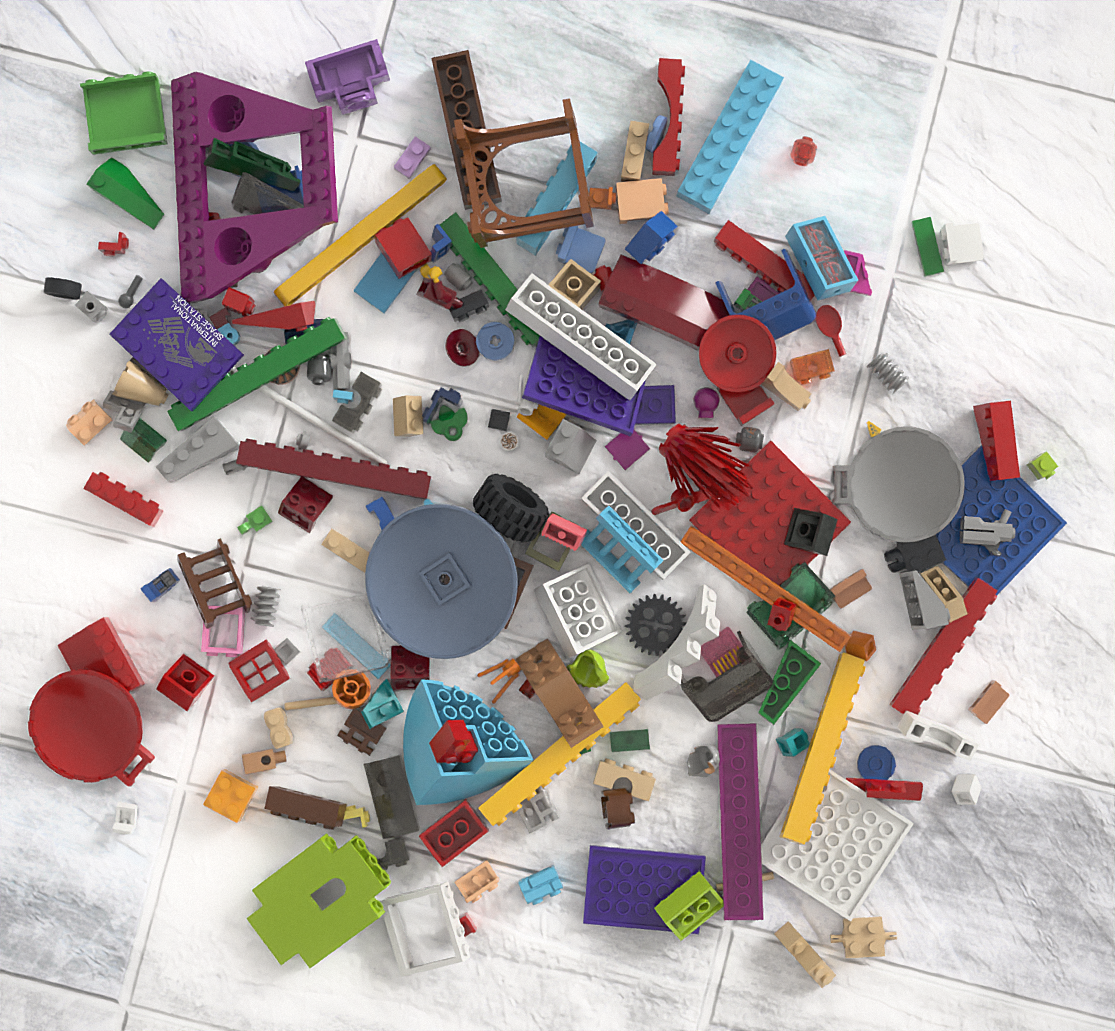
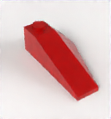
(287, 317)

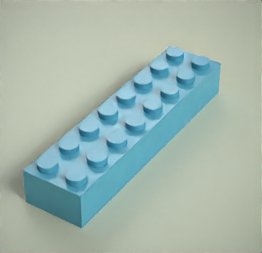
(729, 136)

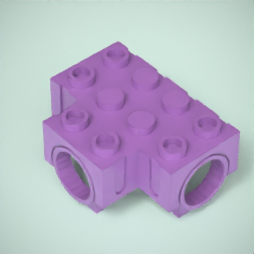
(349, 76)

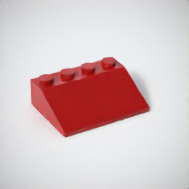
(101, 650)

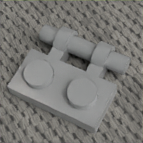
(531, 814)

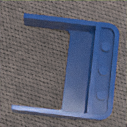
(782, 312)

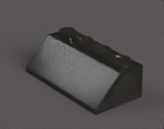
(392, 796)

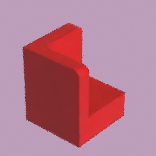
(467, 923)

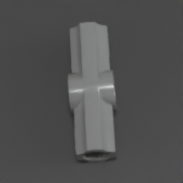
(341, 365)

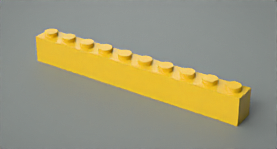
(822, 749)
(555, 758)

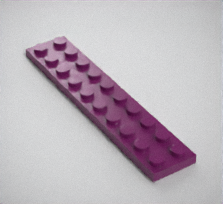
(740, 822)

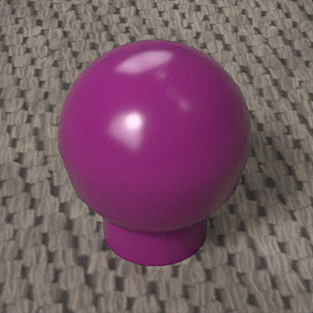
(706, 402)

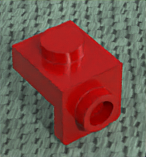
(111, 249)

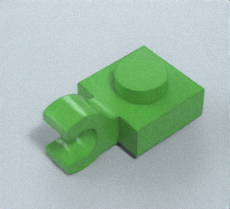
(257, 519)

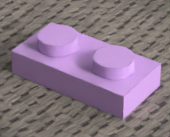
(412, 157)

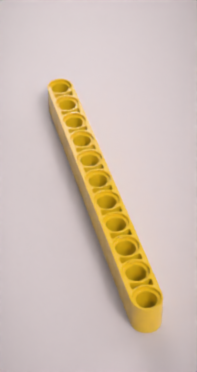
(360, 235)

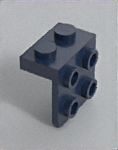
(450, 396)

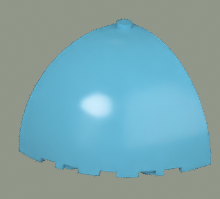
(499, 753)

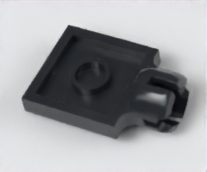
(915, 555)

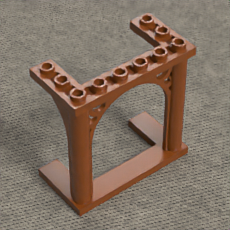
(475, 140)

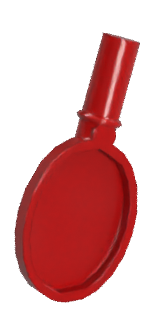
(830, 325)

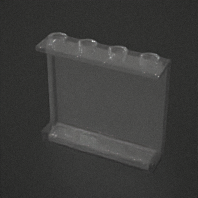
(344, 638)

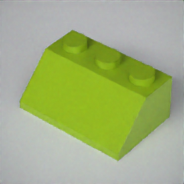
(689, 906)

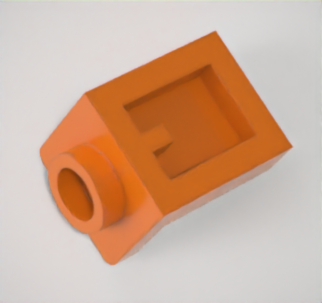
(602, 198)

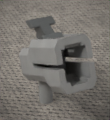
(990, 534)

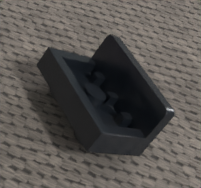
(471, 304)

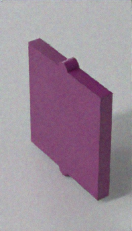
(627, 449)

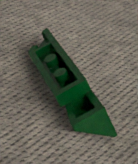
(246, 159)

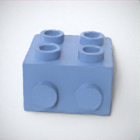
(580, 247)

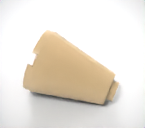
(139, 386)

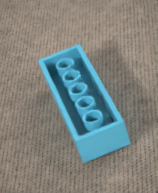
(558, 194)

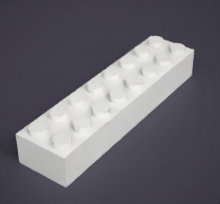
(580, 336)

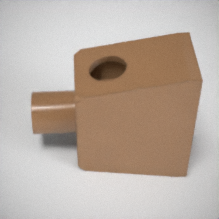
(252, 761)

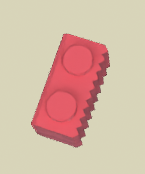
(564, 532)

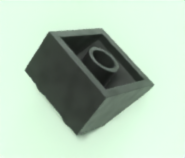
(811, 531)

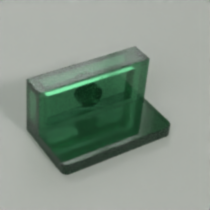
(143, 440)
(629, 740)

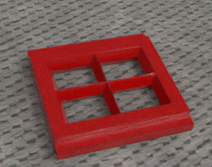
(268, 685)

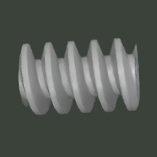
(888, 372)
(265, 606)

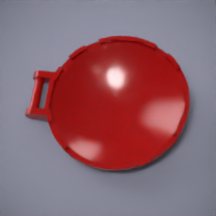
(88, 727)

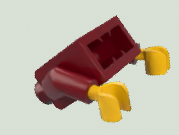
(435, 291)

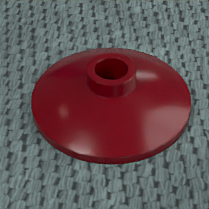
(467, 343)

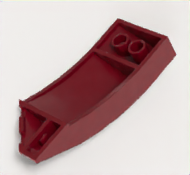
(661, 301)

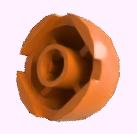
(351, 691)

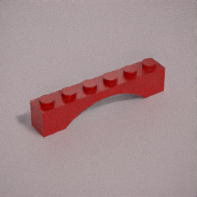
(669, 79)

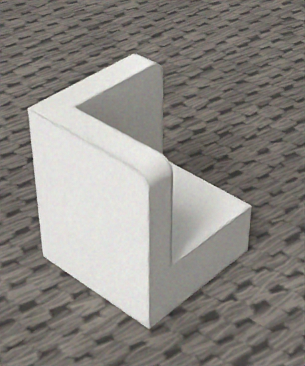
(966, 789)

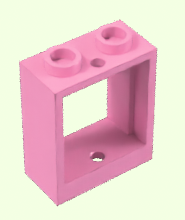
(230, 652)

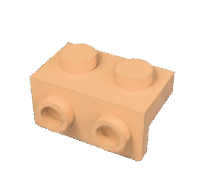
(88, 422)
(477, 881)

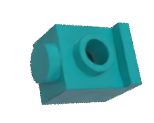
(793, 742)

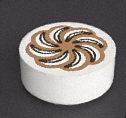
(509, 441)

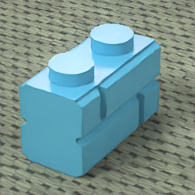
(541, 884)

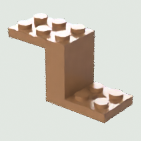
(559, 692)

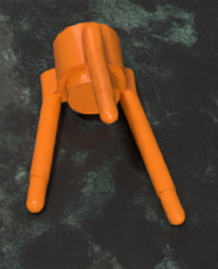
(510, 668)

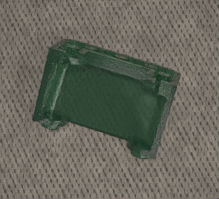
(803, 585)

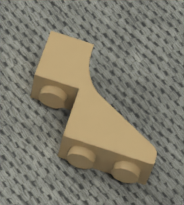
(805, 954)

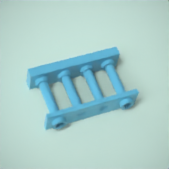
(630, 540)

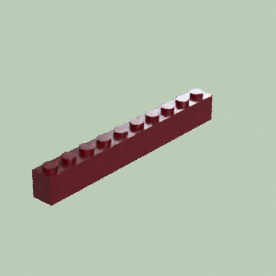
(332, 469)

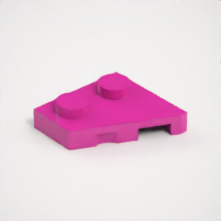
(858, 265)

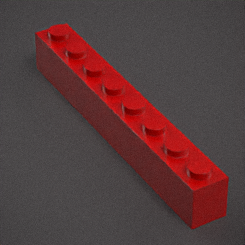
(943, 648)

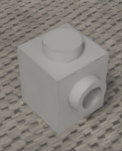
(92, 307)

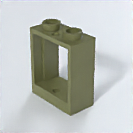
(543, 558)

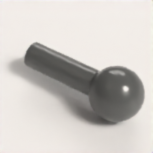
(126, 299)

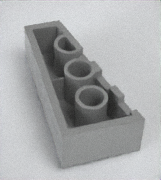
(199, 450)

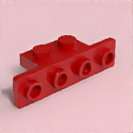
(889, 788)

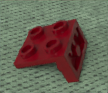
(304, 504)
(408, 668)

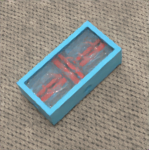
(821, 258)

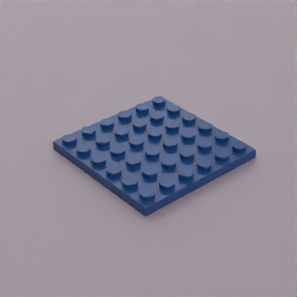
(1031, 517)

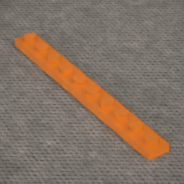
(764, 587)

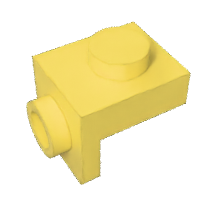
(352, 812)

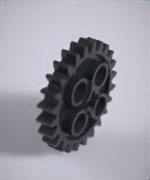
(659, 607)

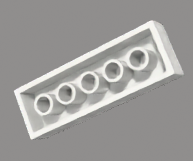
(612, 493)

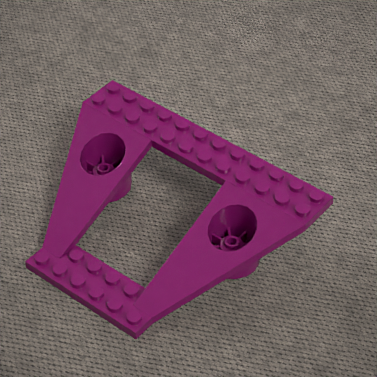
(229, 249)

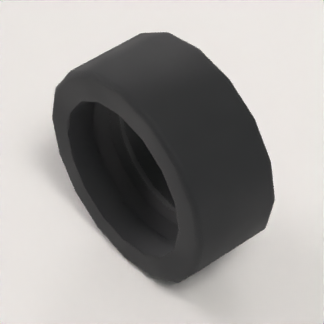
(62, 288)

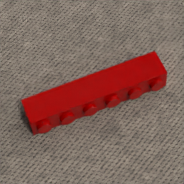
(758, 258)

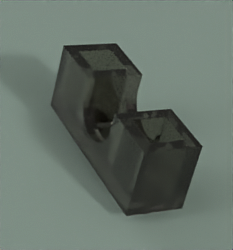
(351, 418)
(396, 853)

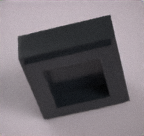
(499, 420)

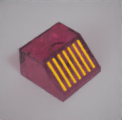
(721, 651)

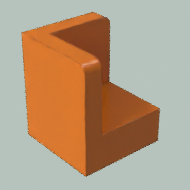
(861, 645)

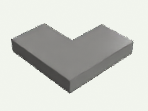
(128, 411)

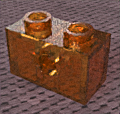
(820, 359)

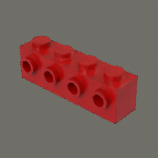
(123, 499)

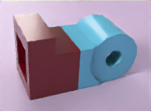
(222, 324)

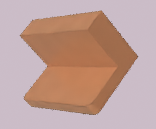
(851, 588)
(989, 702)

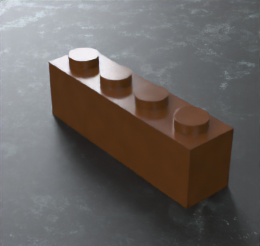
(305, 806)

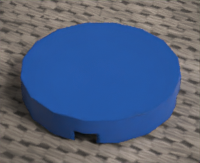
(869, 763)

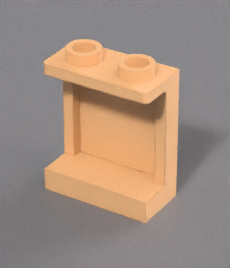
(640, 199)

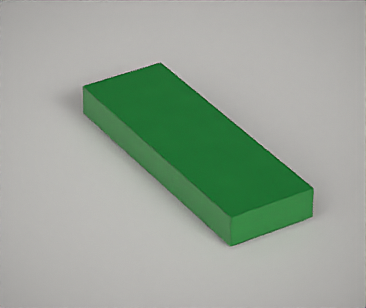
(927, 246)

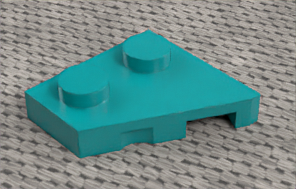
(381, 706)

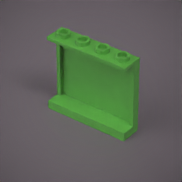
(124, 113)

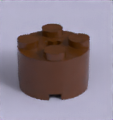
(617, 808)

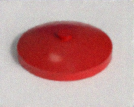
(737, 353)

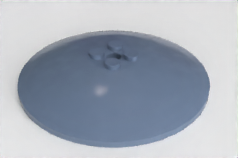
(408, 588)

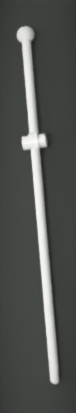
(314, 420)

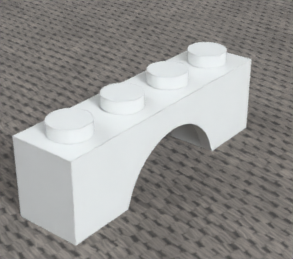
(924, 729)

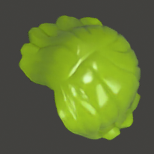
(589, 669)

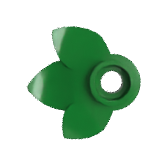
(450, 420)

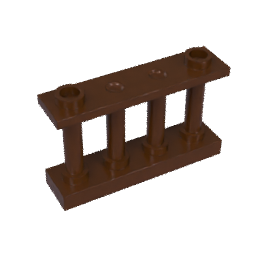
(201, 598)

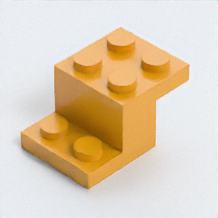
(543, 420)

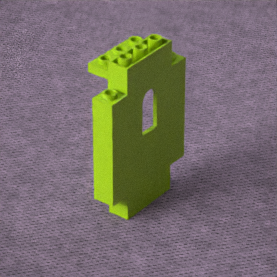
(291, 918)

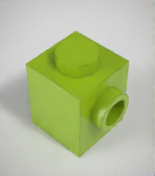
(1043, 466)

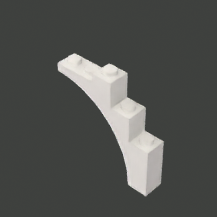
(685, 650)

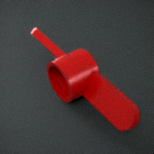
(679, 501)

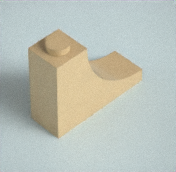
(786, 388)

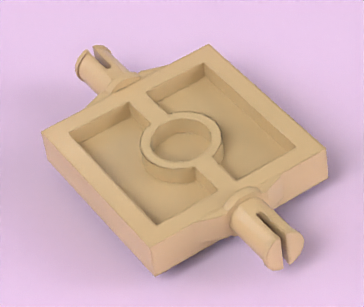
(863, 937)

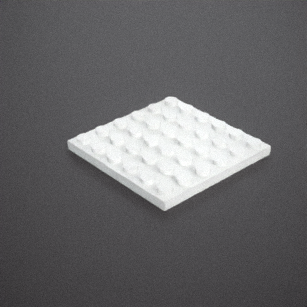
(846, 847)

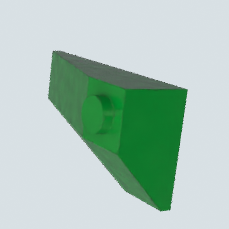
(121, 188)

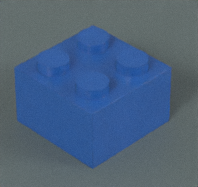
(651, 238)

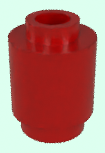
(603, 274)

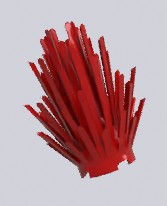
(704, 463)

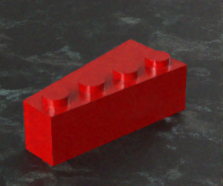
(998, 439)

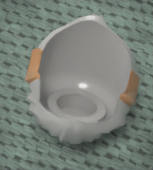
(703, 761)

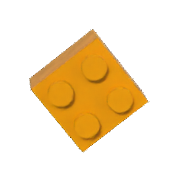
(230, 795)

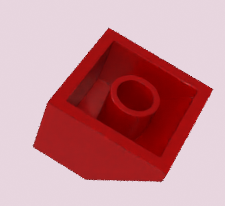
(185, 682)

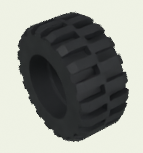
(511, 508)

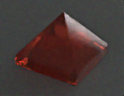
(527, 689)

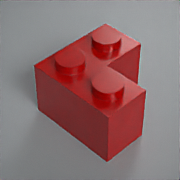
(453, 743)

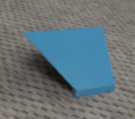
(623, 329)

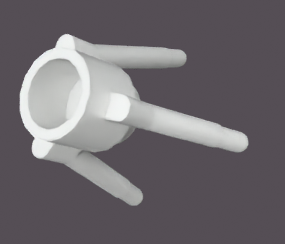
(525, 407)

